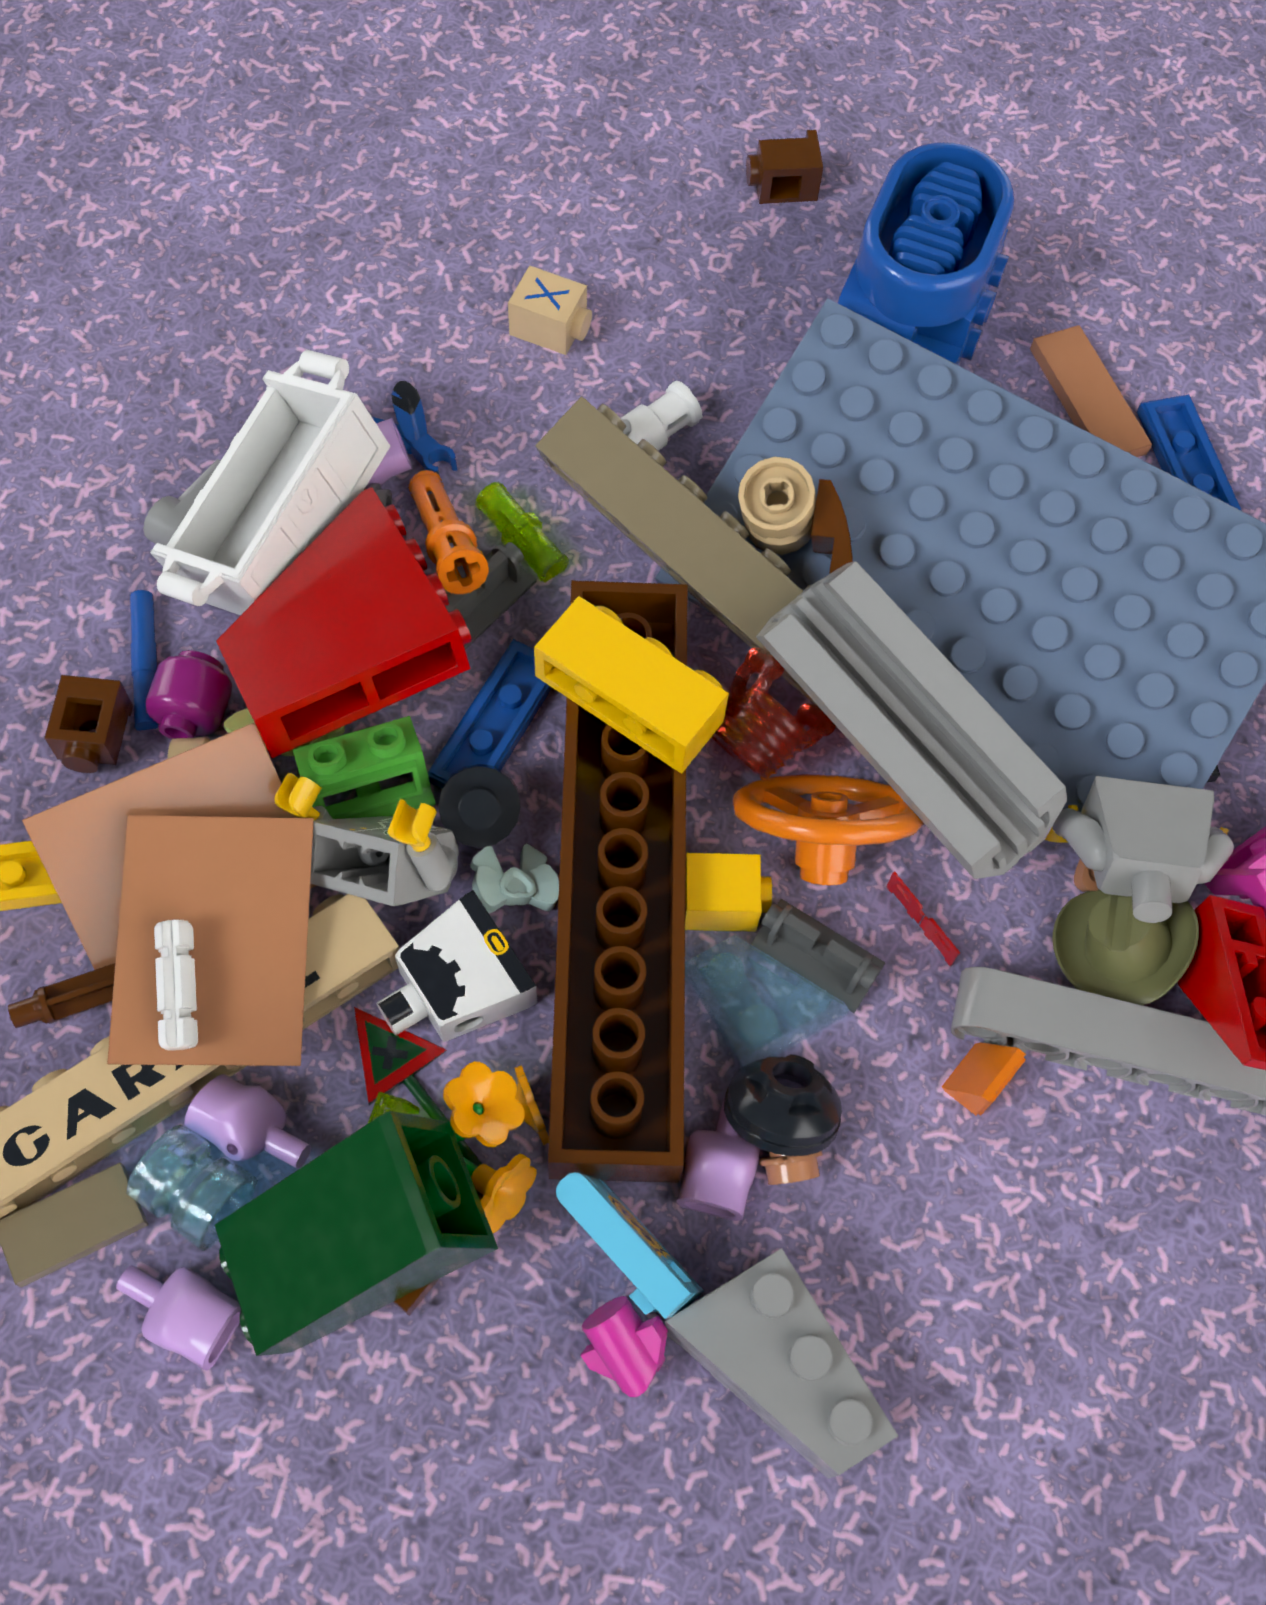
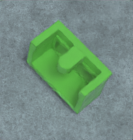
(360, 762)

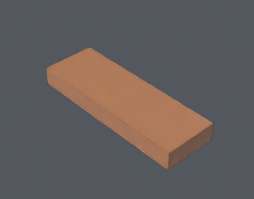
(1088, 389)

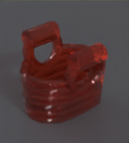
(758, 728)

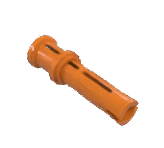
(434, 509)

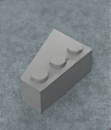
(786, 1364)

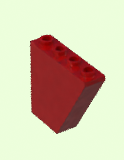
(344, 630)

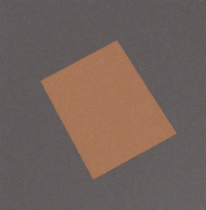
(86, 836)
(248, 906)

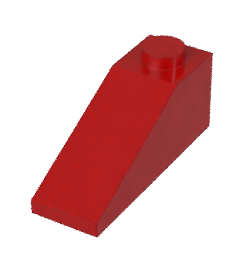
(1230, 976)

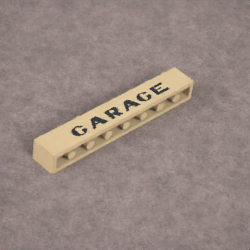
(99, 1107)

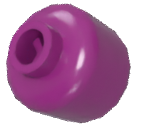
(189, 695)

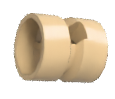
(780, 518)

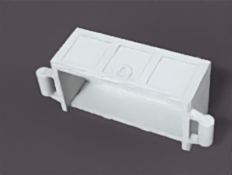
(275, 488)

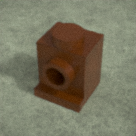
(786, 169)
(84, 706)

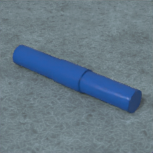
(142, 655)

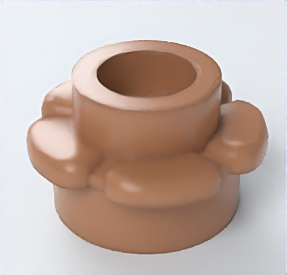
(790, 1169)

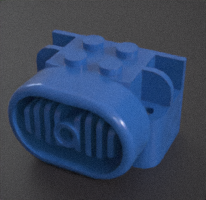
(934, 248)

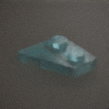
(759, 1000)

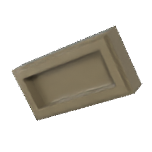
(69, 1225)

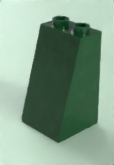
(353, 1232)

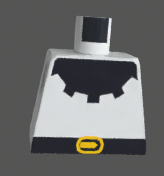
(458, 975)

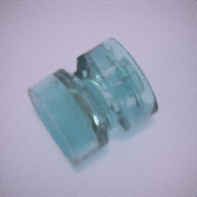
(185, 1181)

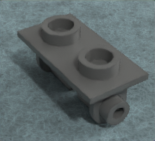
(502, 588)
(818, 953)

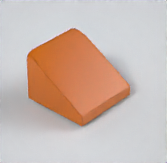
(983, 1075)

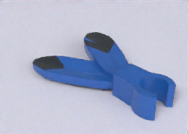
(413, 429)

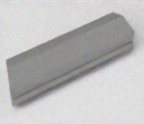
(916, 720)

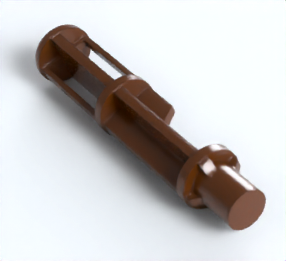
(65, 998)

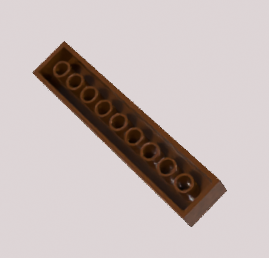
(621, 932)

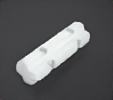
(176, 985)

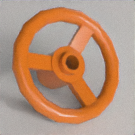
(826, 826)

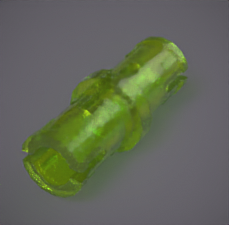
(523, 530)

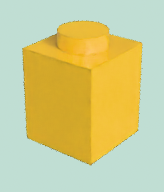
(725, 892)

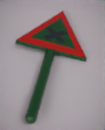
(395, 1060)

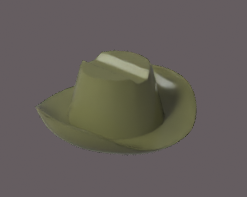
(1118, 955)

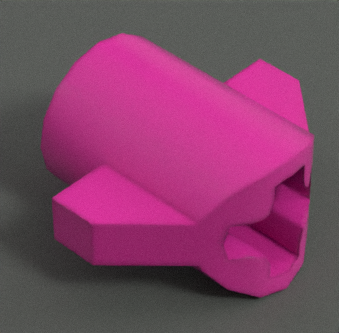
(624, 1345)

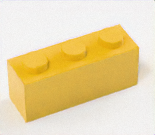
(631, 683)

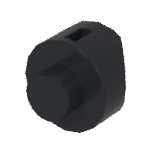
(479, 805)

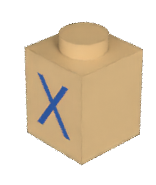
(549, 310)

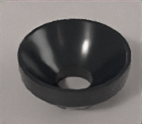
(780, 1116)

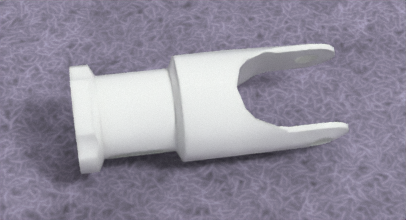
(663, 416)

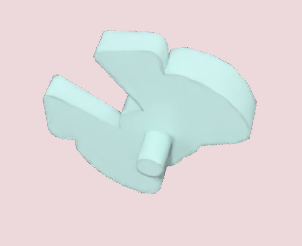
(531, 884)

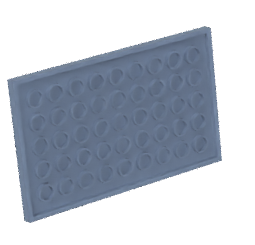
(1045, 564)

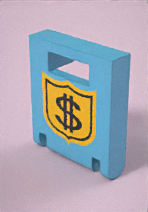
(659, 1278)

